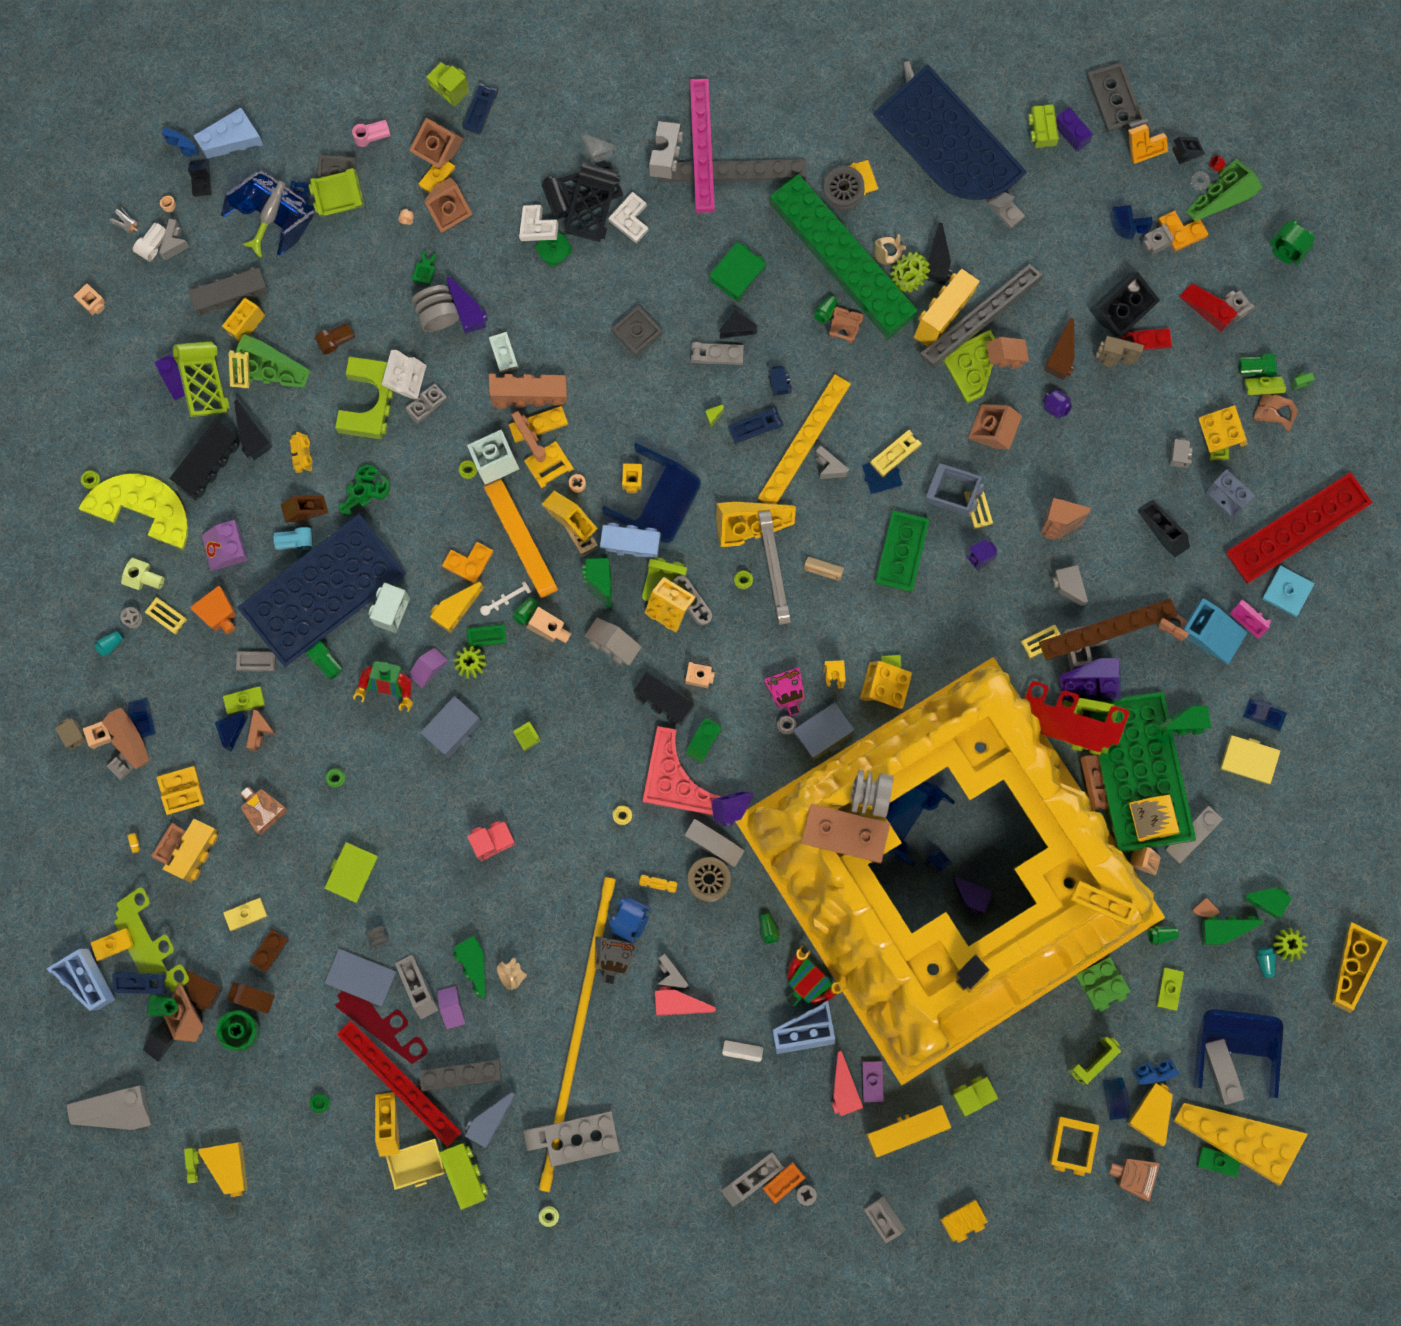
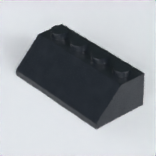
(205, 460)

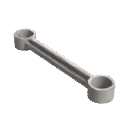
(774, 567)

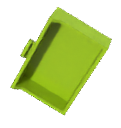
(351, 872)

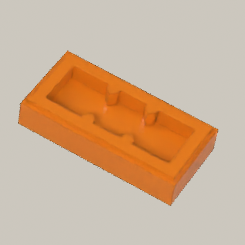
(783, 1183)

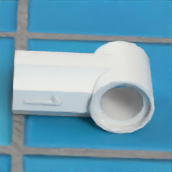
(148, 245)

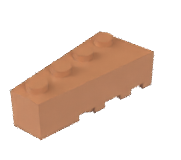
(527, 390)

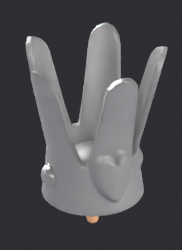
(129, 223)

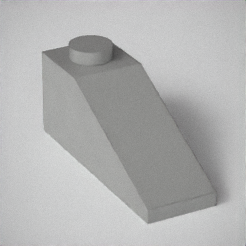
(1203, 826)
(416, 987)
(1224, 1072)
(752, 1179)

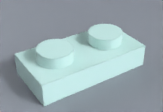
(503, 352)

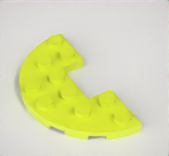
(143, 496)

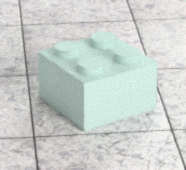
(493, 457)
(389, 607)

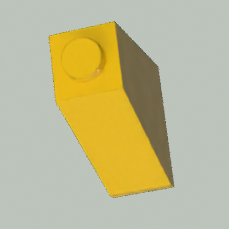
(569, 515)
(1153, 1114)
(227, 1167)

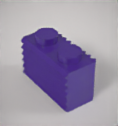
(1073, 129)

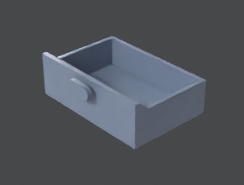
(451, 727)
(824, 732)

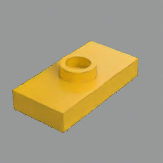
(436, 176)
(112, 944)

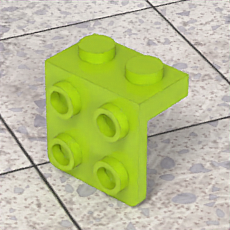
(657, 570)

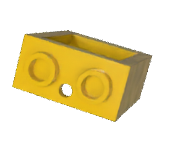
(1079, 1125)

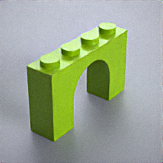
(370, 423)

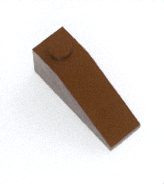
(1063, 355)

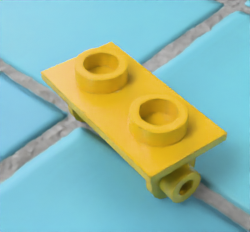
(300, 444)

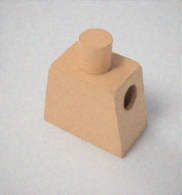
(540, 622)

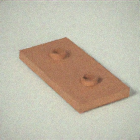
(845, 833)

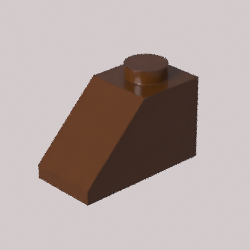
(303, 508)
(202, 991)

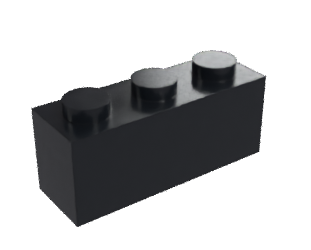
(663, 699)

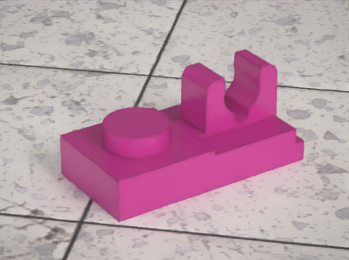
(1250, 619)

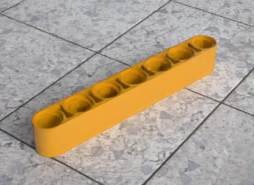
(520, 538)

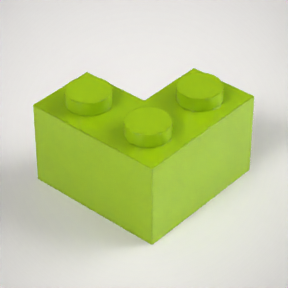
(449, 83)
(974, 1096)

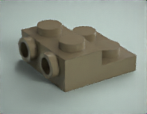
(1116, 349)

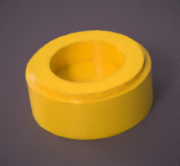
(134, 843)

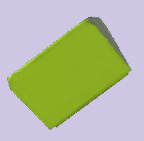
(714, 414)

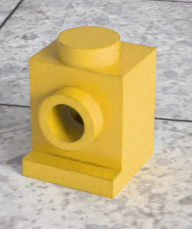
(632, 471)

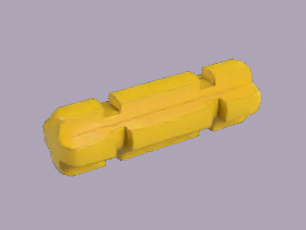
(658, 883)

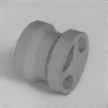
(128, 615)
(806, 1195)

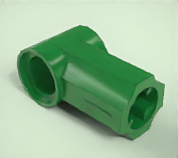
(1263, 365)
(321, 656)
(161, 1006)

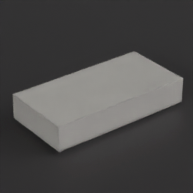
(255, 661)

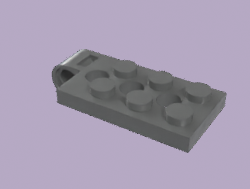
(1123, 91)

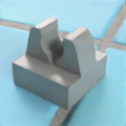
(120, 766)

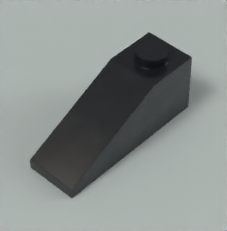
(939, 258)
(250, 436)
(1166, 530)

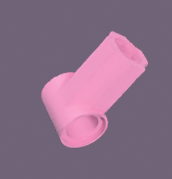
(372, 132)

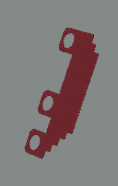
(367, 1017)

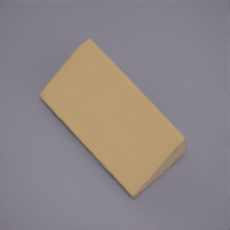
(823, 568)

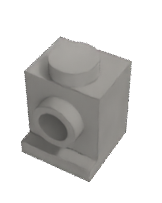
(1152, 245)
(1242, 309)
(1180, 453)

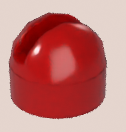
(1217, 163)

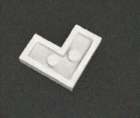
(625, 218)
(534, 228)

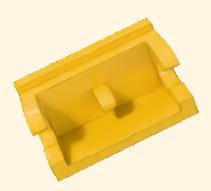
(243, 319)
(835, 670)

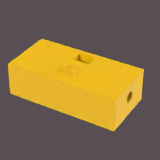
(908, 1131)

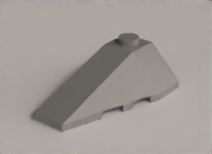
(117, 1110)

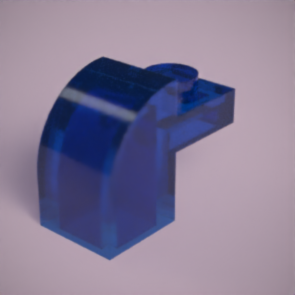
(1125, 225)

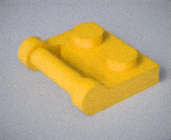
(553, 456)

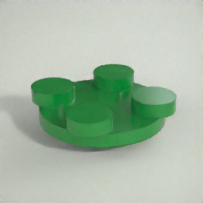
(554, 250)

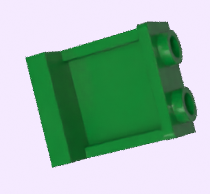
(737, 271)

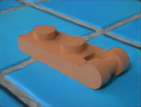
(529, 437)
(1094, 782)

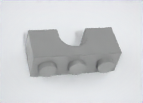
(664, 161)

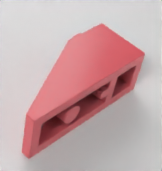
(675, 1003)
(844, 1093)

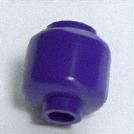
(1057, 404)

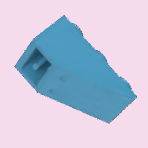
(1214, 631)

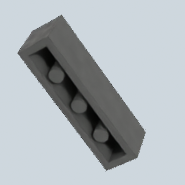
(228, 291)
(460, 1075)

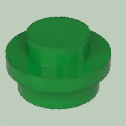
(319, 1103)

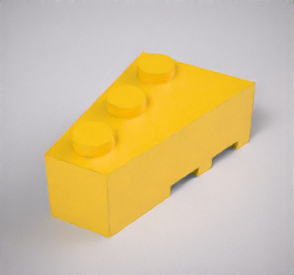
(192, 851)

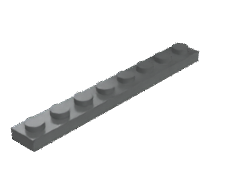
(743, 170)
(981, 316)

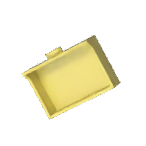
(1250, 759)
(416, 1164)

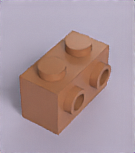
(1007, 352)

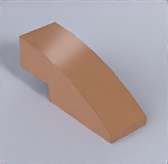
(126, 737)

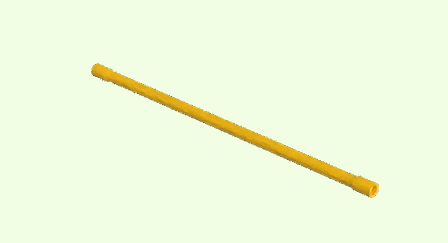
(606, 895)

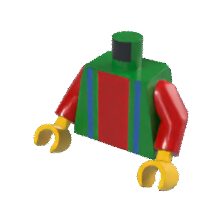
(385, 679)
(809, 982)

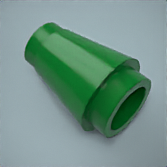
(825, 310)
(525, 611)
(769, 931)
(1159, 935)

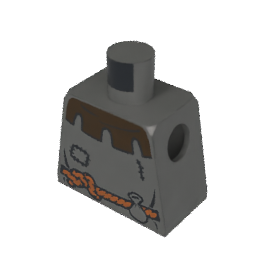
(612, 957)

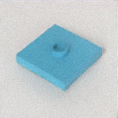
(1288, 591)

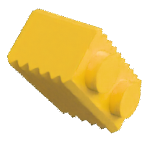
(964, 1221)

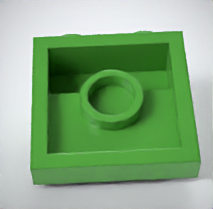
(1103, 984)

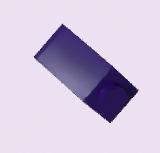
(171, 376)
(981, 554)
(731, 807)
(973, 896)

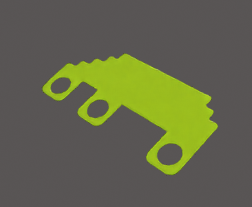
(145, 952)

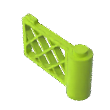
(200, 354)

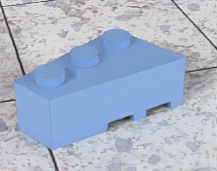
(228, 135)
(630, 541)
(83, 979)
(806, 1031)

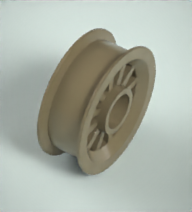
(709, 861)

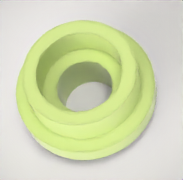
(544, 1221)

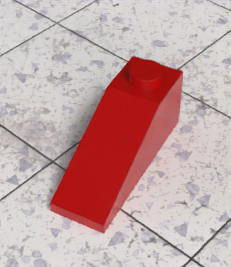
(1209, 307)

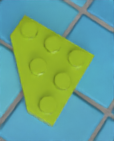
(971, 367)

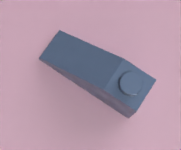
(486, 1124)

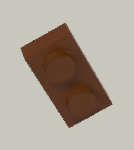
(269, 951)

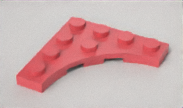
(667, 781)

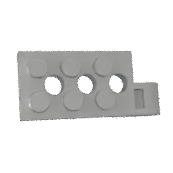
(544, 1135)

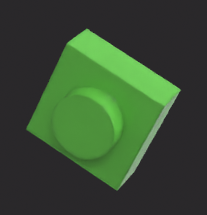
(1302, 380)

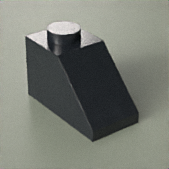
(972, 974)

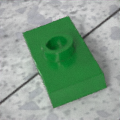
(1218, 1162)

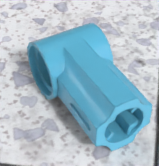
(299, 538)

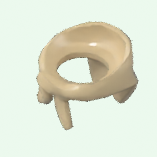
(881, 253)
(510, 974)

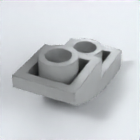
(426, 403)

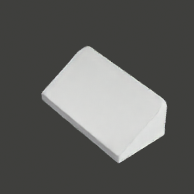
(742, 1051)

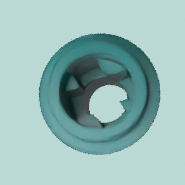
(107, 644)
(1266, 959)

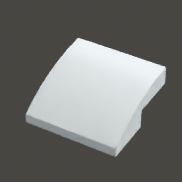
(404, 374)

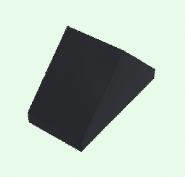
(737, 326)
(159, 1041)

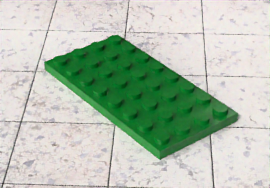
(1143, 768)

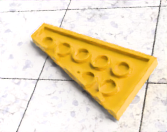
(1255, 1144)

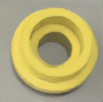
(618, 810)

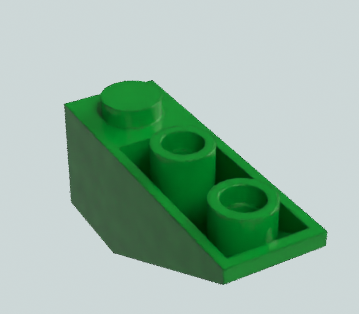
(1191, 719)
(1223, 931)
(473, 959)

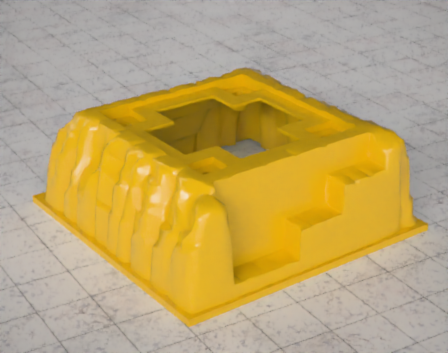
(860, 933)

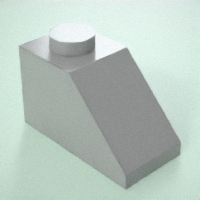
(1070, 584)

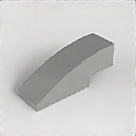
(714, 843)

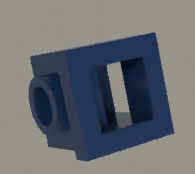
(779, 381)

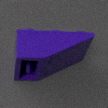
(1094, 680)

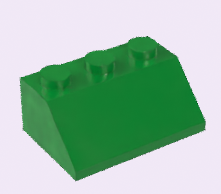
(599, 579)

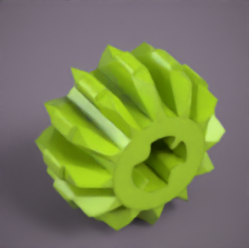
(474, 667)
(1296, 942)

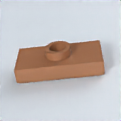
(168, 844)

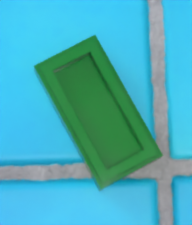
(486, 636)

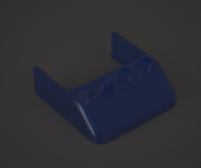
(669, 500)
(1243, 1035)

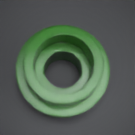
(331, 773)

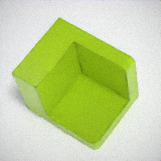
(526, 736)

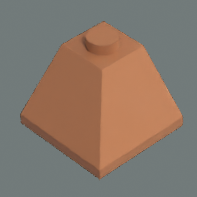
(447, 205)
(184, 1023)

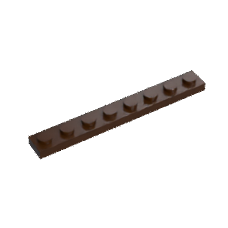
(1107, 629)

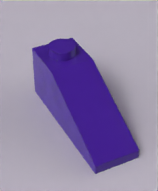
(468, 309)

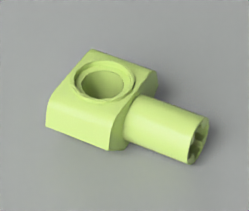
(144, 576)

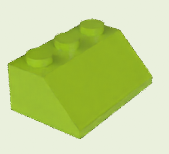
(463, 1175)

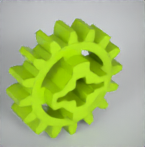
(910, 272)

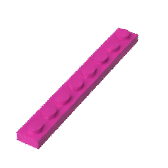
(702, 145)

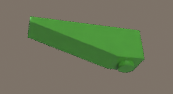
(1233, 187)
(270, 364)

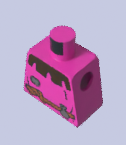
(786, 690)

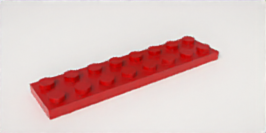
(1298, 528)

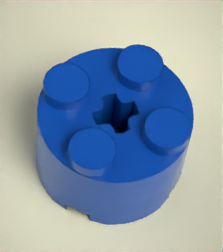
(630, 919)

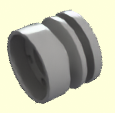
(435, 308)
(872, 793)

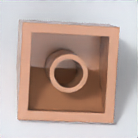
(435, 143)
(995, 426)

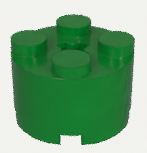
(1292, 242)
(230, 1039)

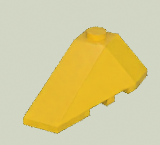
(741, 521)

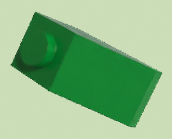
(703, 740)
(1271, 901)

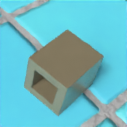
(70, 733)

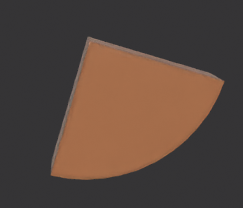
(1205, 909)

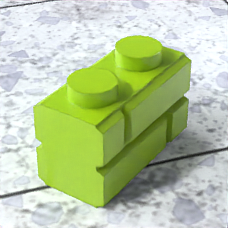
(1044, 126)

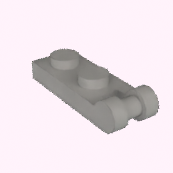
(717, 353)

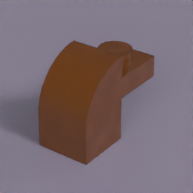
(250, 997)

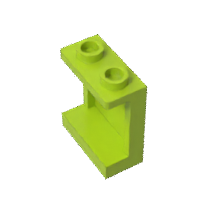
(336, 193)
(1085, 1076)

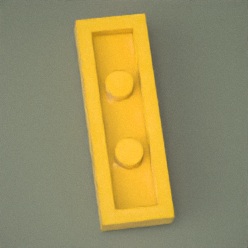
(541, 423)
(1103, 903)

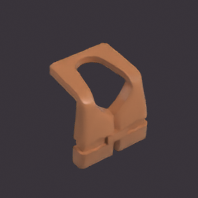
(846, 321)
(1268, 410)
(1178, 633)

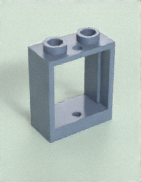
(938, 480)
(1232, 491)

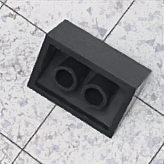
(1125, 304)

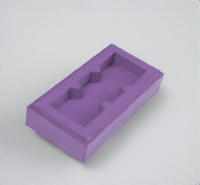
(872, 1081)

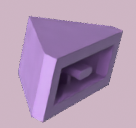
(427, 667)
(450, 1007)

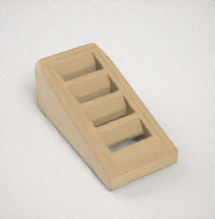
(585, 550)

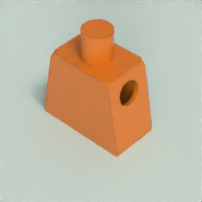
(216, 610)

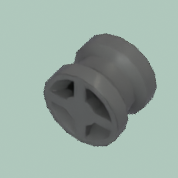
(377, 936)

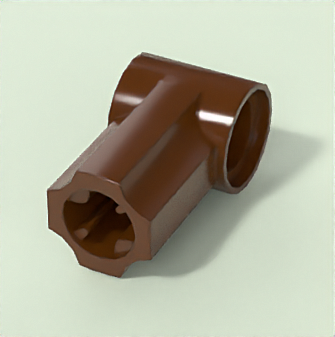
(330, 340)

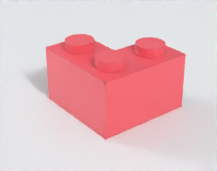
(490, 841)

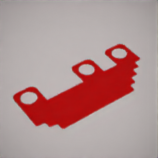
(1065, 725)

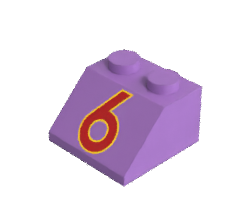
(224, 545)

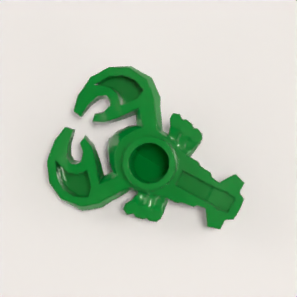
(363, 491)

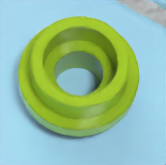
(467, 463)
(88, 474)
(743, 573)

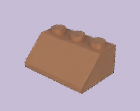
(1063, 518)

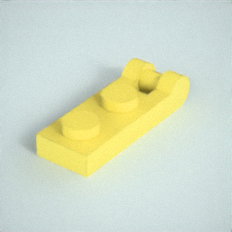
(895, 453)

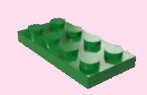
(902, 551)

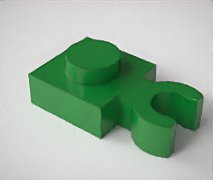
(424, 271)

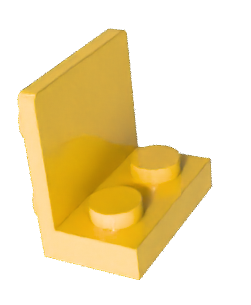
(1223, 429)
(669, 604)
(886, 684)

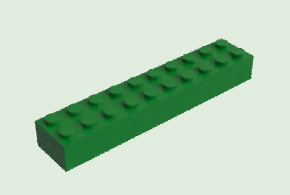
(843, 257)

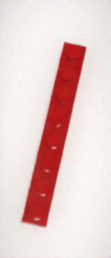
(399, 1083)

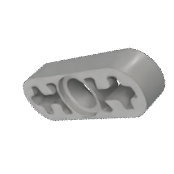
(704, 608)

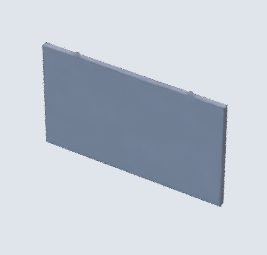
(360, 977)

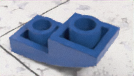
(184, 144)
(1148, 1075)

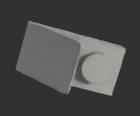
(1005, 208)
(170, 244)
(834, 467)
(675, 978)

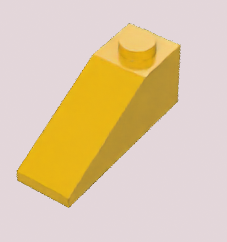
(452, 609)
(386, 1124)

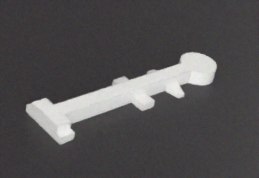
(485, 610)

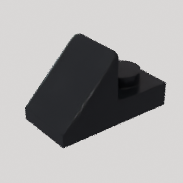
(1187, 149)
(200, 177)

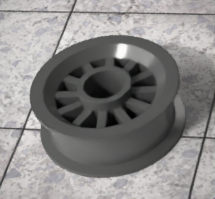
(851, 202)

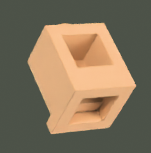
(88, 294)
(693, 679)
(92, 735)

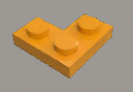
(1144, 147)
(1183, 235)
(470, 567)

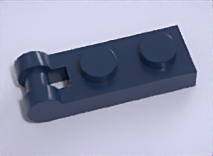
(480, 108)
(755, 426)
(139, 983)

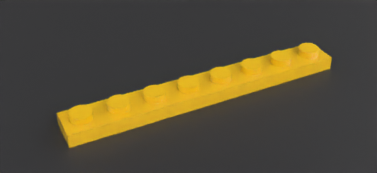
(804, 441)

